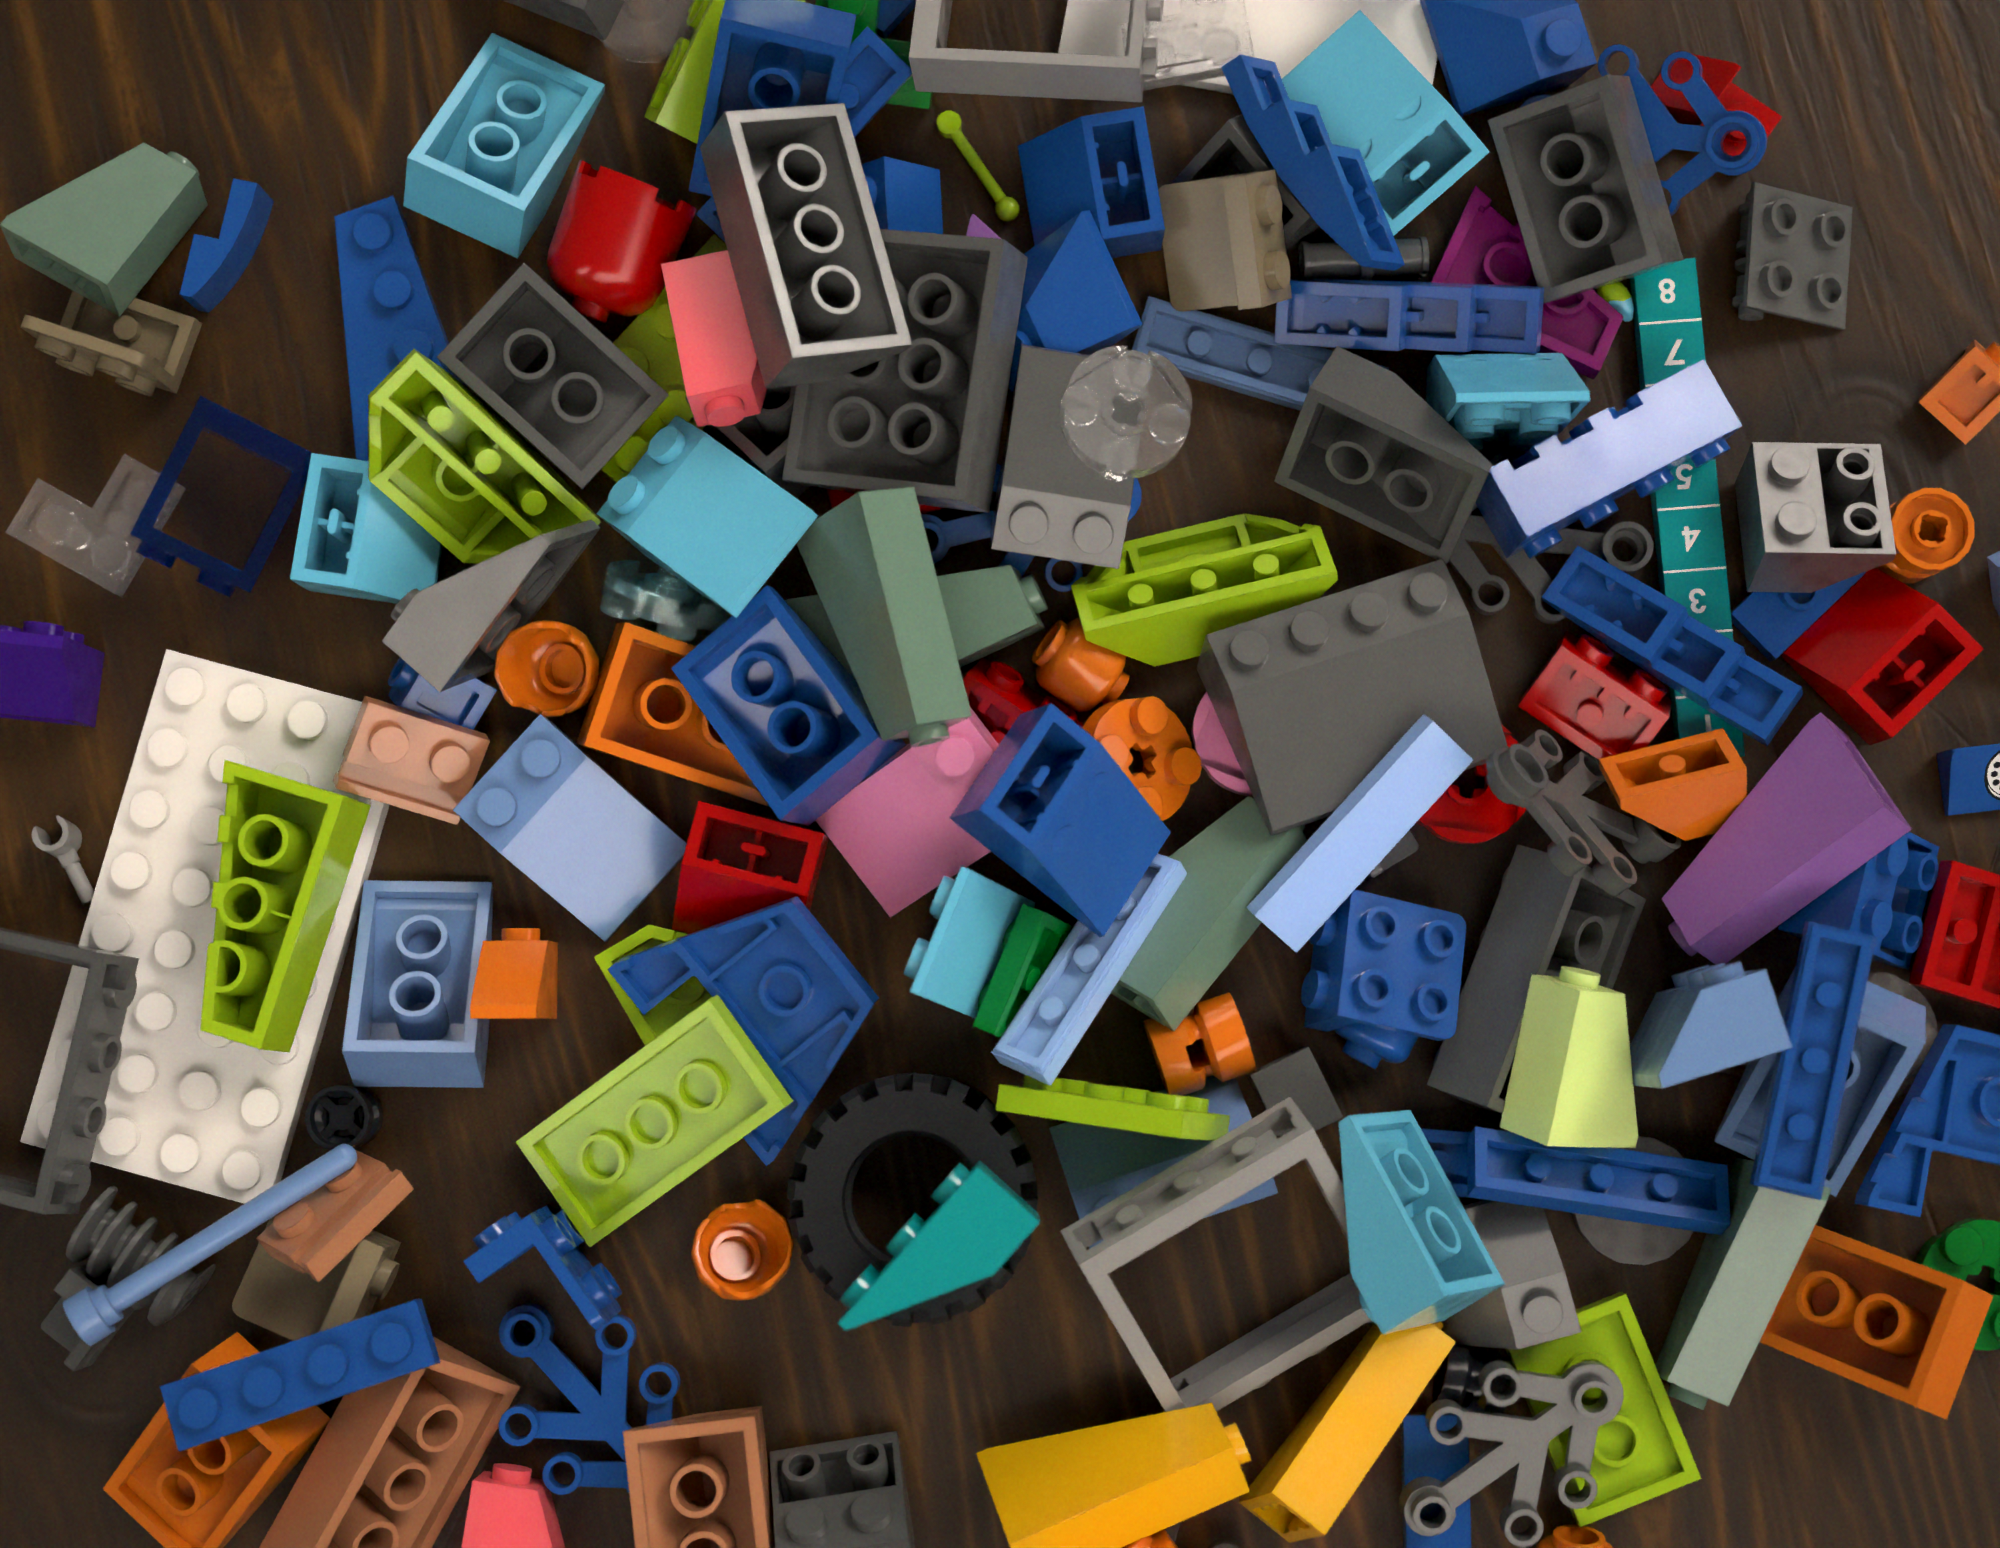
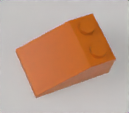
(651, 718)
(1879, 1320)
(213, 1488)

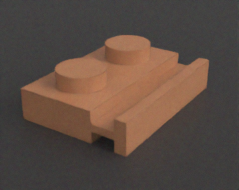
(410, 760)
(335, 1217)

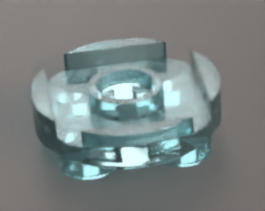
(659, 599)

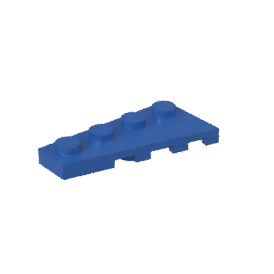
(383, 303)

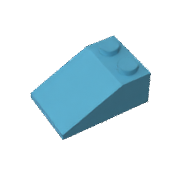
(501, 145)
(706, 515)
(1406, 1226)

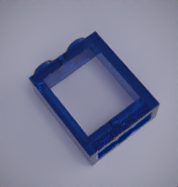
(251, 439)

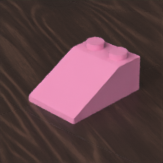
(898, 818)

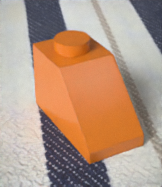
(1680, 784)
(516, 977)

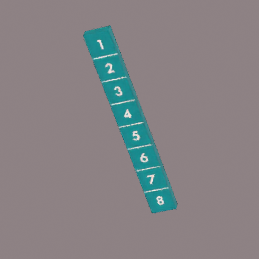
(1688, 508)

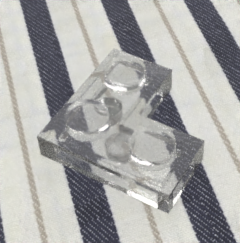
(1198, 41)
(94, 538)

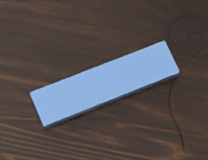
(1360, 833)
(1083, 978)

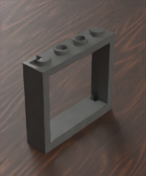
(86, 1077)

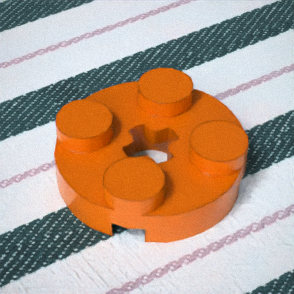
(1161, 739)

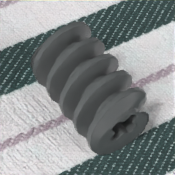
(122, 1249)

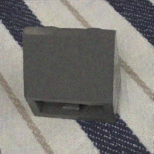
(841, 1495)

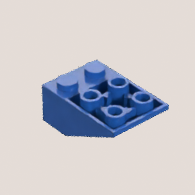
(1063, 816)

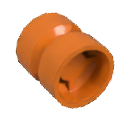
(1930, 534)
(1223, 1043)

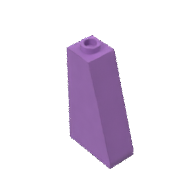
(1784, 845)

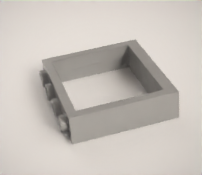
(1032, 73)
(1183, 1197)

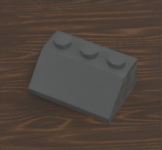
(1585, 188)

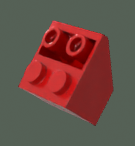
(1881, 654)
(743, 865)

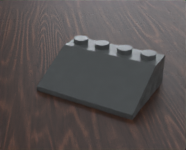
(938, 407)
(1339, 681)

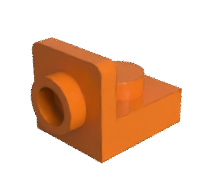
(1967, 392)

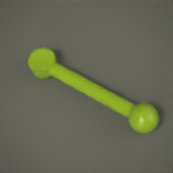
(950, 126)

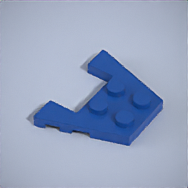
(782, 986)
(1946, 1111)

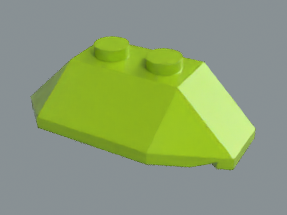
(461, 465)
(1199, 582)

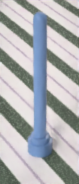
(97, 1310)

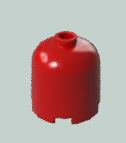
(614, 242)

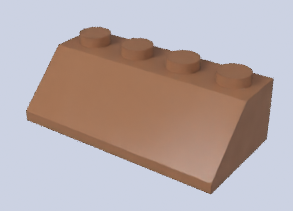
(395, 1458)
(701, 1481)

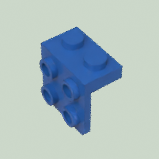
(1386, 968)
(558, 1242)

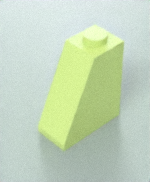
(1572, 1065)

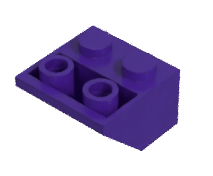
(48, 675)

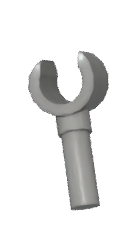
(66, 852)

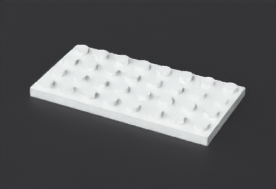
(183, 1098)

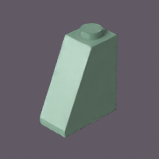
(110, 225)

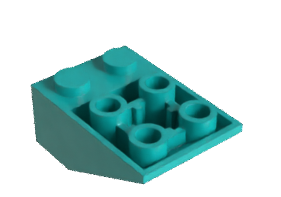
(957, 1245)

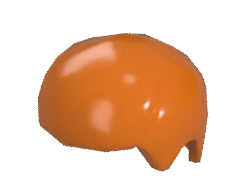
(547, 668)
(742, 1250)

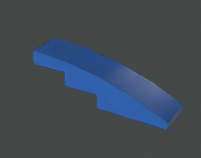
(1322, 176)
(1411, 316)
(1672, 645)

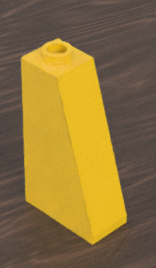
(1345, 1431)
(1115, 1479)

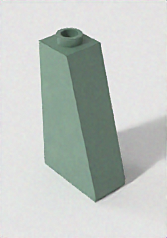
(982, 608)
(888, 612)
(1207, 914)
(1735, 1289)

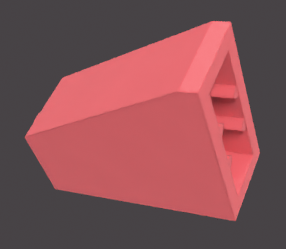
(713, 340)
(511, 1511)

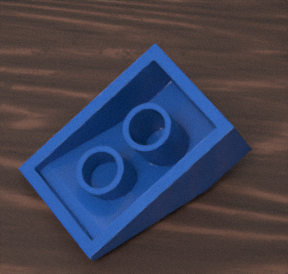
(773, 59)
(785, 709)

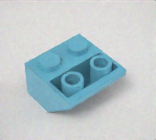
(358, 538)

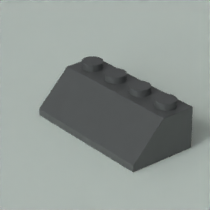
(804, 242)
(1534, 929)

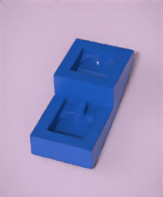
(218, 263)

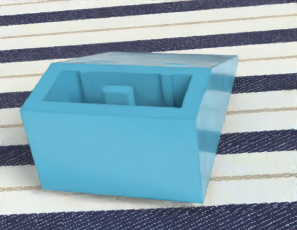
(1388, 112)
(1505, 396)
(966, 940)

